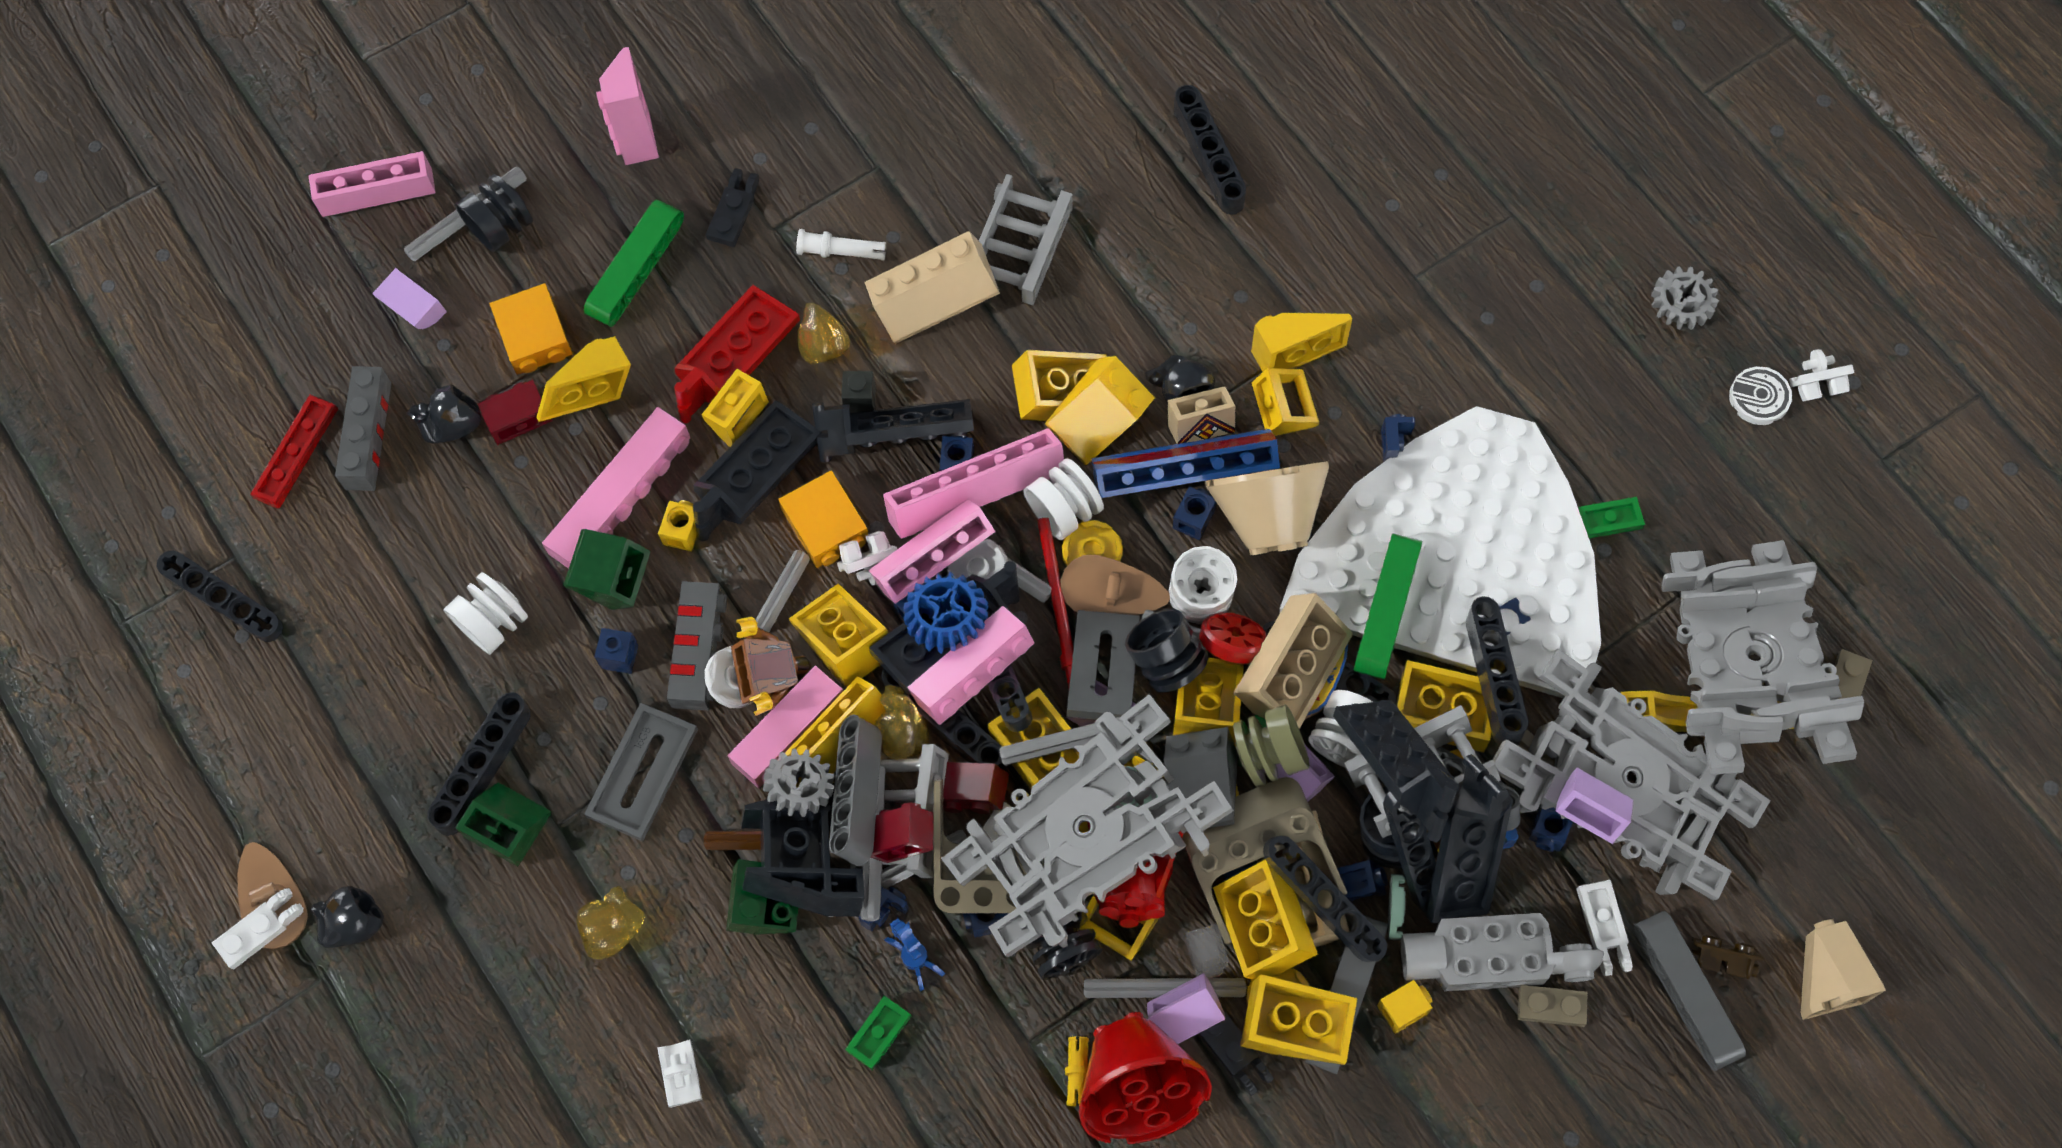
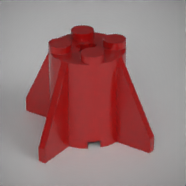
(1139, 896)

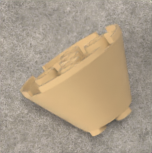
(1272, 506)

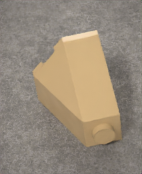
(1836, 971)

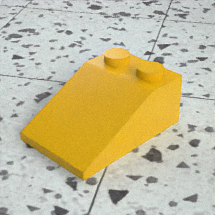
(1298, 338)
(587, 380)
(1046, 380)
(1099, 408)
(840, 633)
(1210, 699)
(1298, 1021)

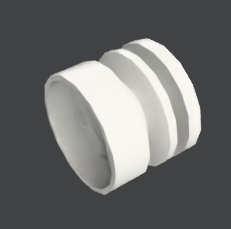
(1065, 497)
(1198, 569)
(486, 613)
(1328, 736)

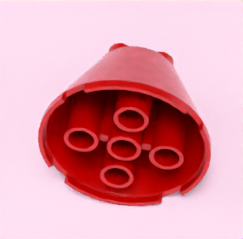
(1139, 1083)

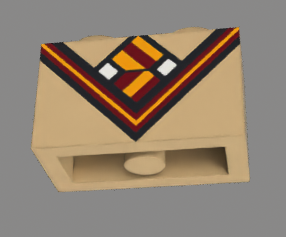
(1201, 415)

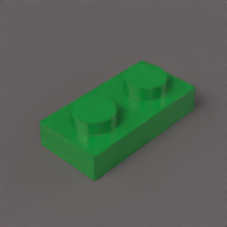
(1612, 517)
(878, 1032)

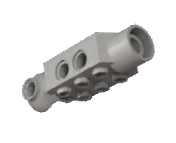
(1494, 954)

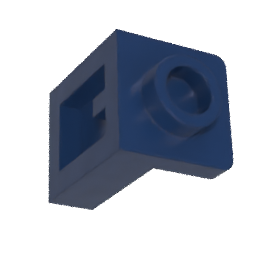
(1392, 434)
(1363, 879)
(888, 898)

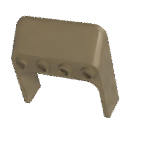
(1259, 815)
(981, 894)

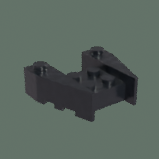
(798, 861)

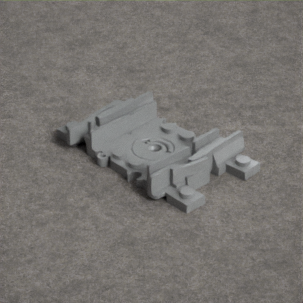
(1757, 611)
(1674, 792)
(1069, 864)

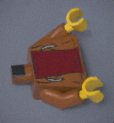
(764, 666)

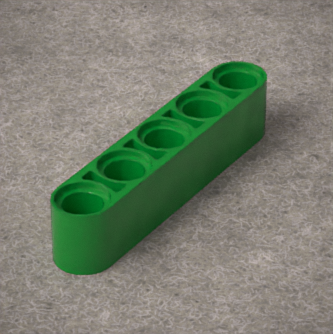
(633, 263)
(1388, 606)

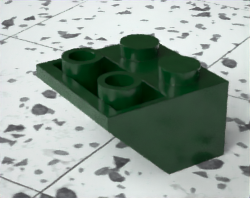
(607, 569)
(503, 823)
(756, 913)

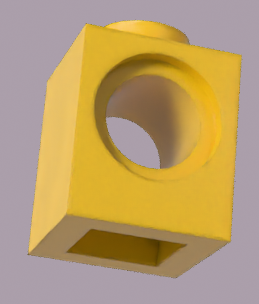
(678, 537)
(1405, 1006)

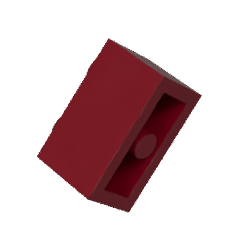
(512, 412)
(974, 787)
(903, 833)

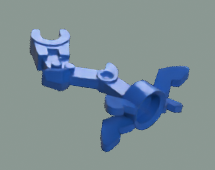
(913, 952)

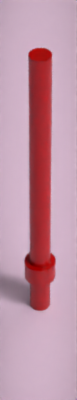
(1057, 596)

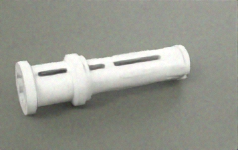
(826, 245)

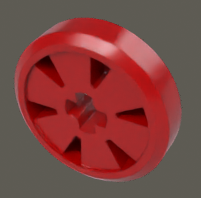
(1232, 637)

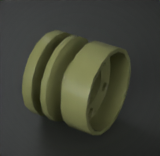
(1271, 745)

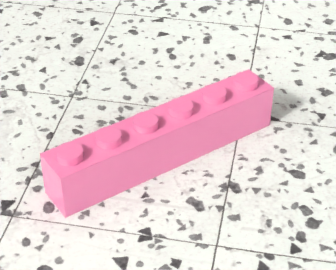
(977, 479)
(620, 483)

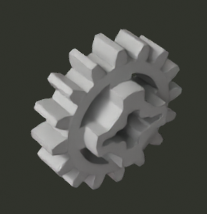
(1697, 306)
(782, 780)

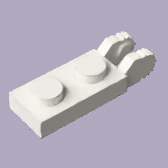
(1605, 923)
(256, 929)

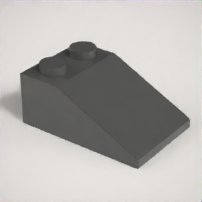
(1200, 759)

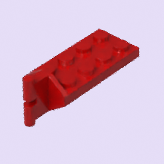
(733, 343)

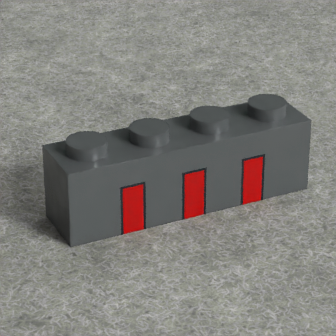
(363, 428)
(695, 643)

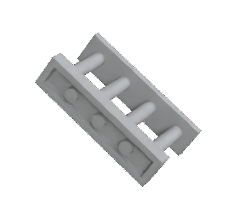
(1048, 234)
(1436, 733)
(931, 767)

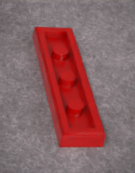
(294, 451)

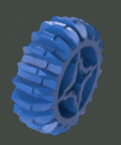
(941, 603)

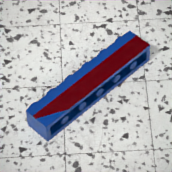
(1185, 463)

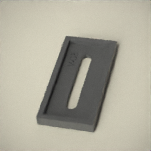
(1082, 698)
(607, 800)

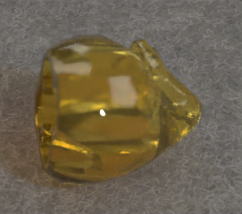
(821, 335)
(901, 725)
(608, 924)

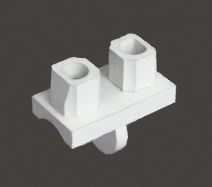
(1836, 378)
(853, 559)
(679, 1074)

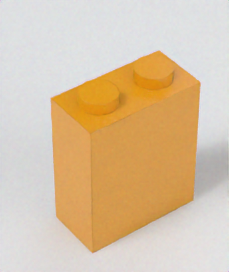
(531, 329)
(823, 518)

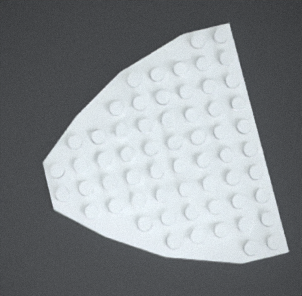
(1490, 525)

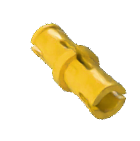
(1076, 1068)

